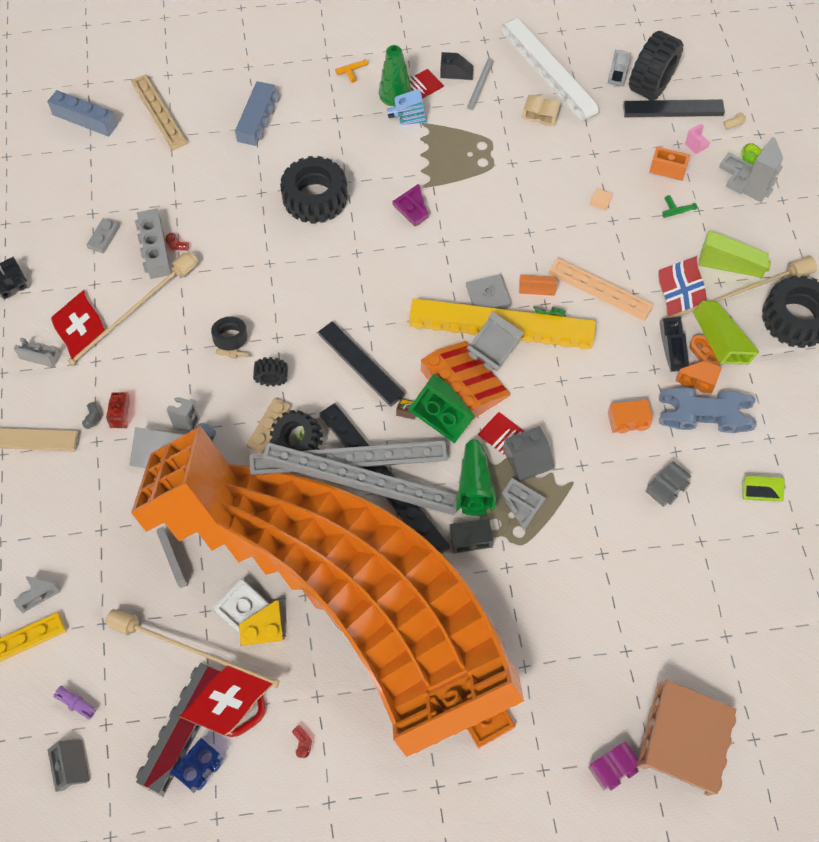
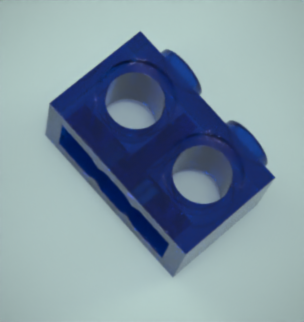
(193, 762)

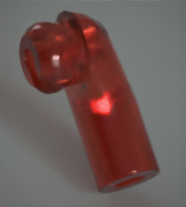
(304, 744)

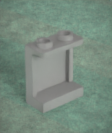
(494, 342)

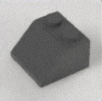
(528, 453)

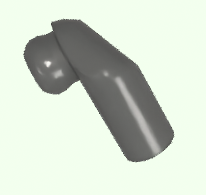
(93, 416)

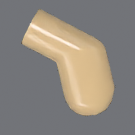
(738, 120)

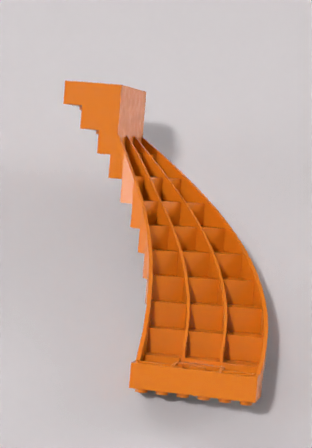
(359, 564)

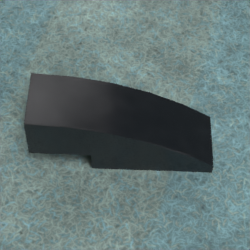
(674, 343)

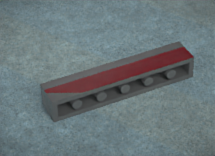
(175, 736)

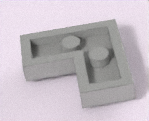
(740, 172)

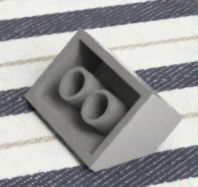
(764, 172)

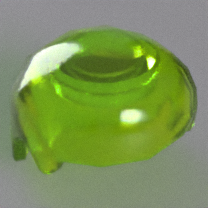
(750, 152)

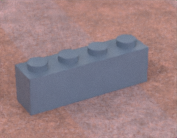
(82, 113)
(256, 113)

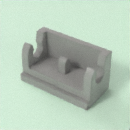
(37, 353)
(184, 417)

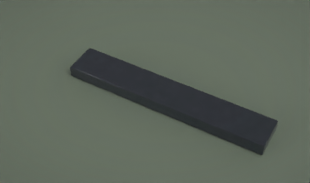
(673, 108)
(361, 363)

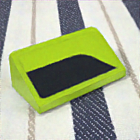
(763, 488)

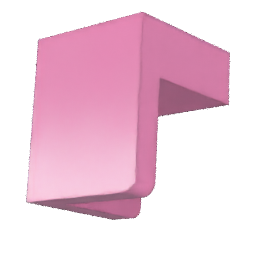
(695, 139)

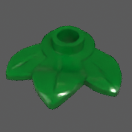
(554, 311)

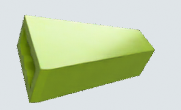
(733, 256)
(723, 334)

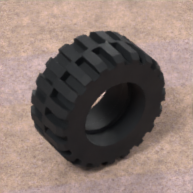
(655, 65)
(311, 172)
(784, 324)

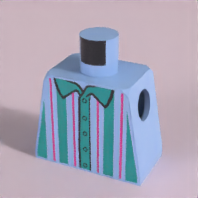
(409, 108)

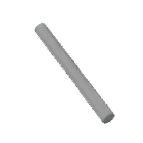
(480, 83)

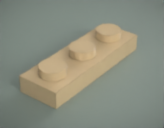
(262, 432)

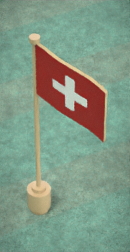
(81, 325)
(226, 696)

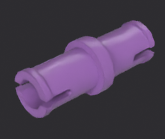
(75, 702)

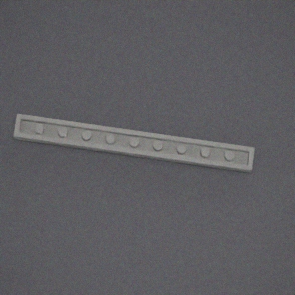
(365, 456)
(359, 478)

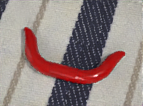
(251, 722)

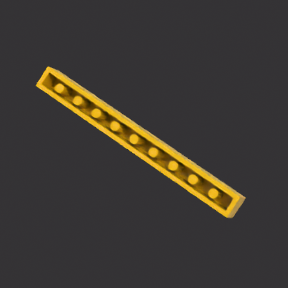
(471, 319)

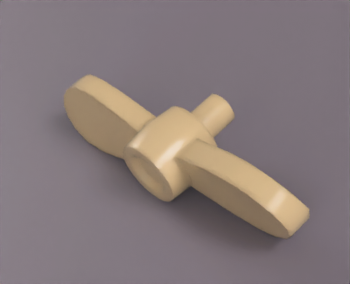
(232, 353)

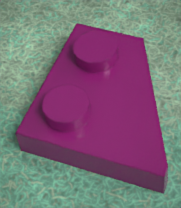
(412, 206)

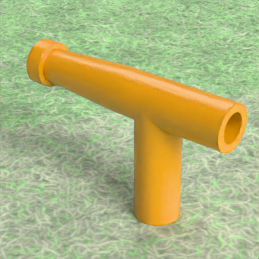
(348, 69)

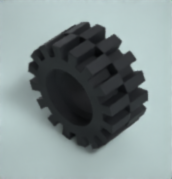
(270, 371)

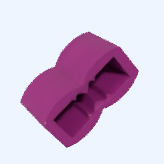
(614, 766)

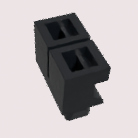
(13, 278)

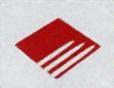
(426, 83)
(499, 429)

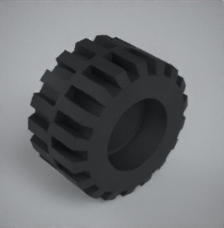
(289, 422)

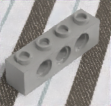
(153, 242)

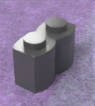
(668, 484)

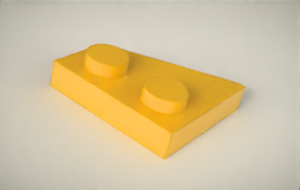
(262, 626)

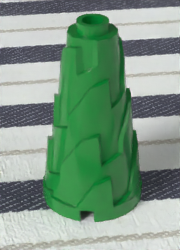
(394, 76)
(475, 483)

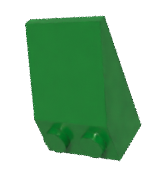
(442, 409)

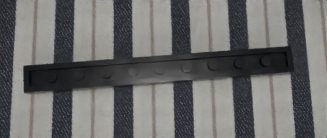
(408, 512)

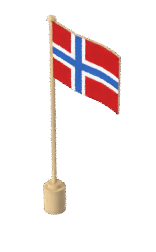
(685, 288)

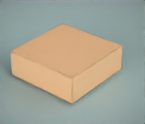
(601, 199)

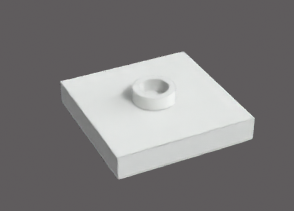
(240, 604)

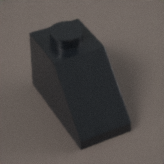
(455, 67)

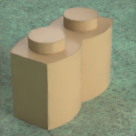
(541, 110)

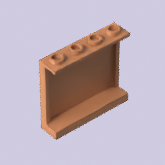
(687, 736)

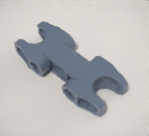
(707, 410)

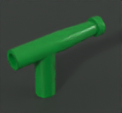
(673, 210)

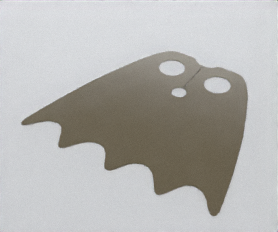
(449, 155)
(546, 486)

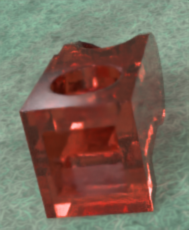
(118, 410)

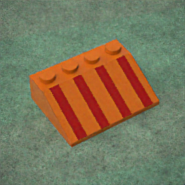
(466, 376)

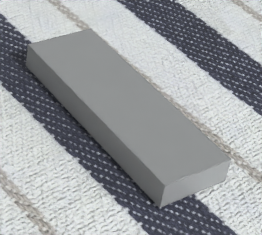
(171, 557)

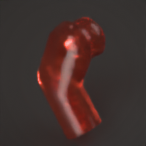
(174, 243)

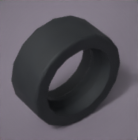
(232, 342)

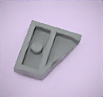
(522, 502)

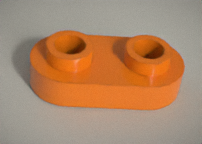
(705, 352)

